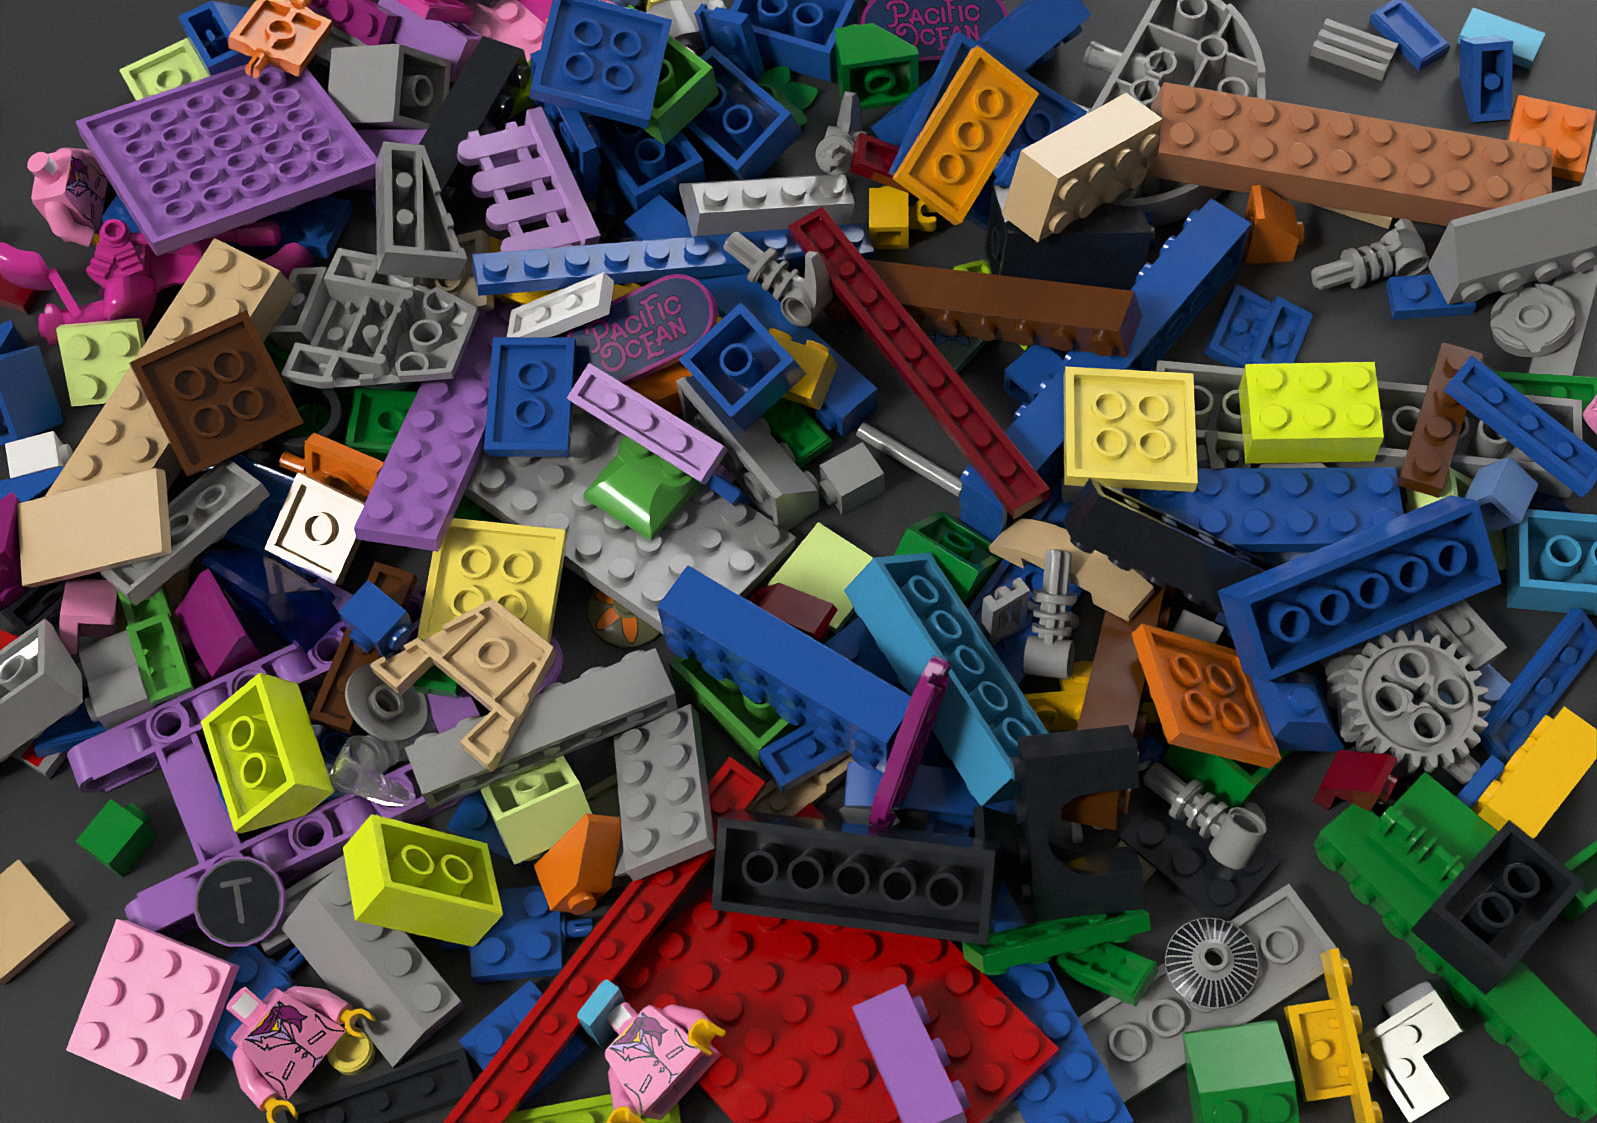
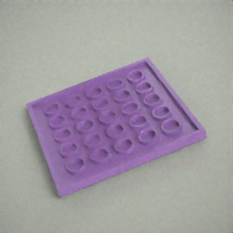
(225, 153)

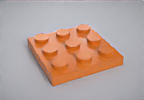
(1204, 697)

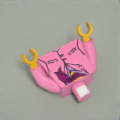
(69, 193)
(286, 1040)
(656, 1058)

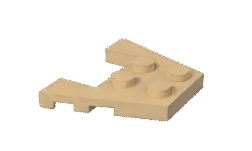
(488, 657)

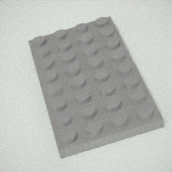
(707, 533)

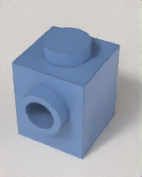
(1502, 493)

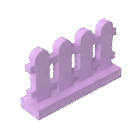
(546, 167)
(649, 425)

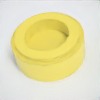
(352, 1054)

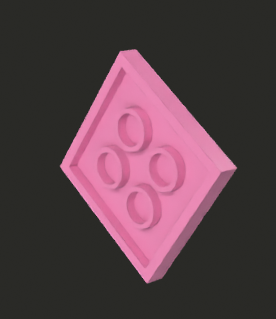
(152, 1009)

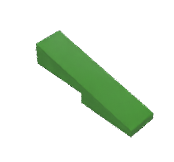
(157, 647)

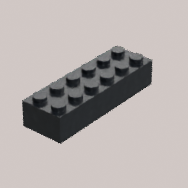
(857, 876)

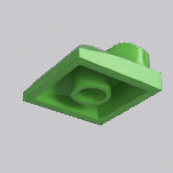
(641, 489)

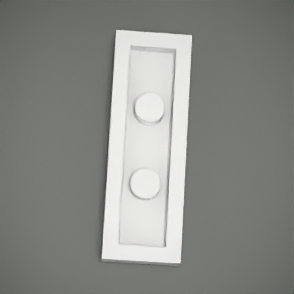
(563, 309)

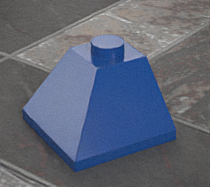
(1299, 712)

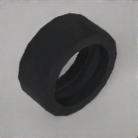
(334, 430)

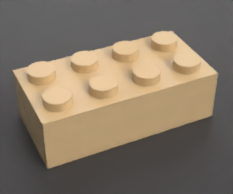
(1081, 167)

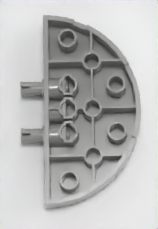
(1184, 45)

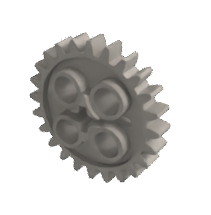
(1434, 672)

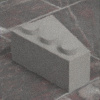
(411, 219)

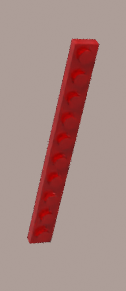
(601, 957)

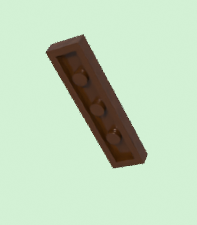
(1436, 426)
(330, 705)

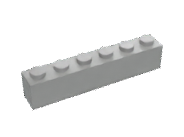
(555, 724)

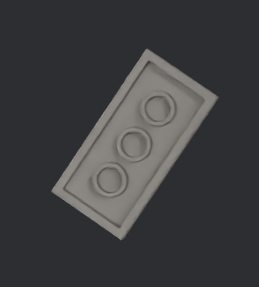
(196, 520)
(663, 793)

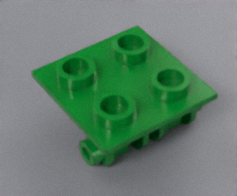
(1432, 833)

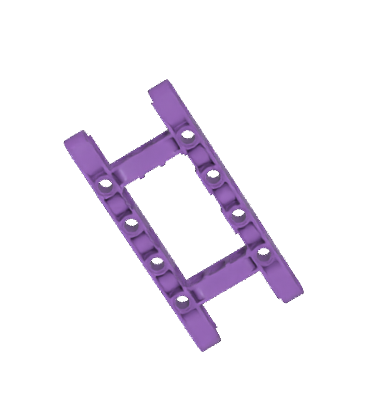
(145, 746)

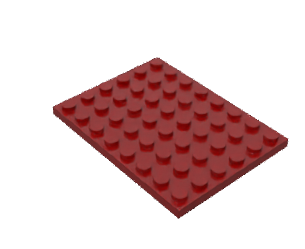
(790, 1019)

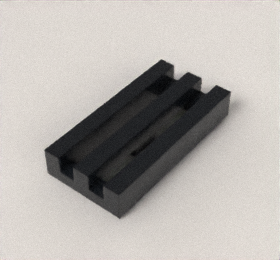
(48, 608)

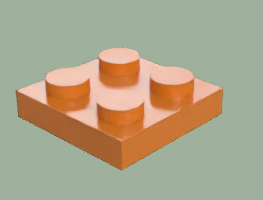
(1554, 126)

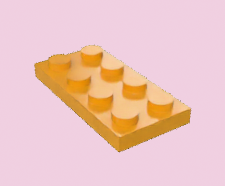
(966, 135)

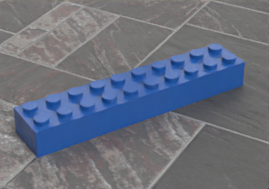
(1170, 299)

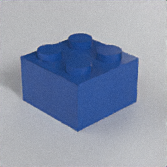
(742, 366)

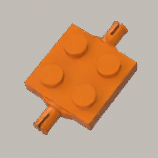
(279, 35)
(335, 466)

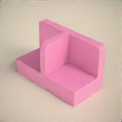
(87, 611)

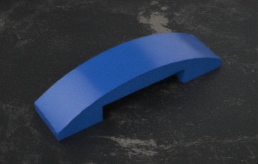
(932, 791)

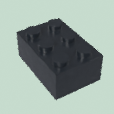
(1497, 907)

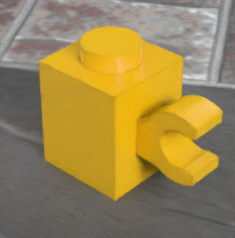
(892, 218)

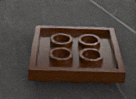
(216, 393)

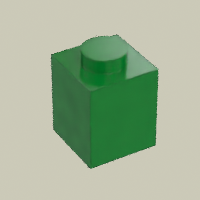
(117, 836)

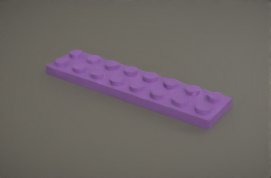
(435, 449)

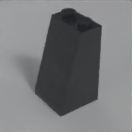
(1092, 251)

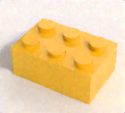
(1540, 774)

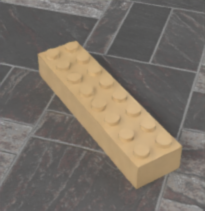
(126, 431)

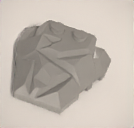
(381, 329)

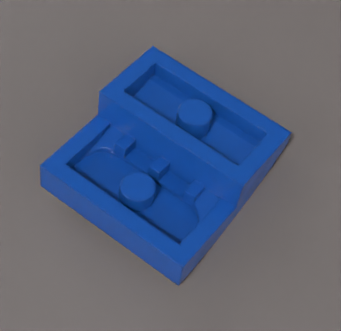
(1257, 330)

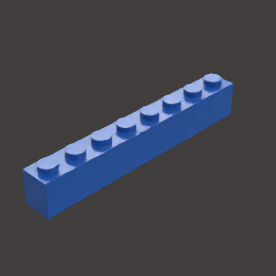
(850, 394)

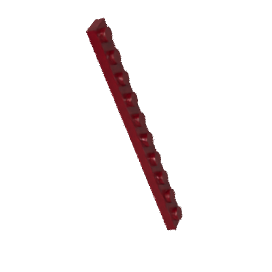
(922, 366)

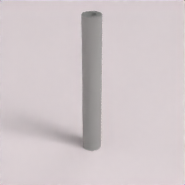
(910, 458)

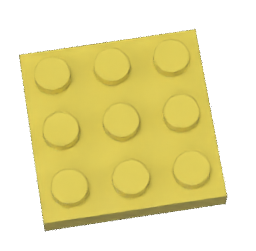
(1130, 429)
(497, 562)

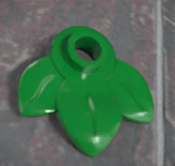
(791, 95)

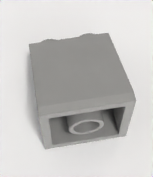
(388, 86)

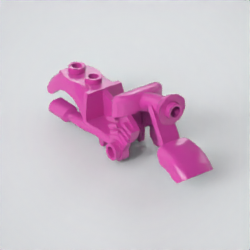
(133, 273)

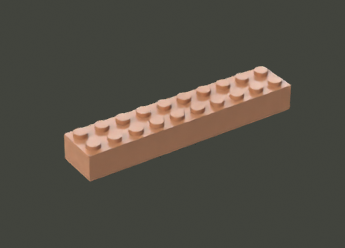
(1340, 157)

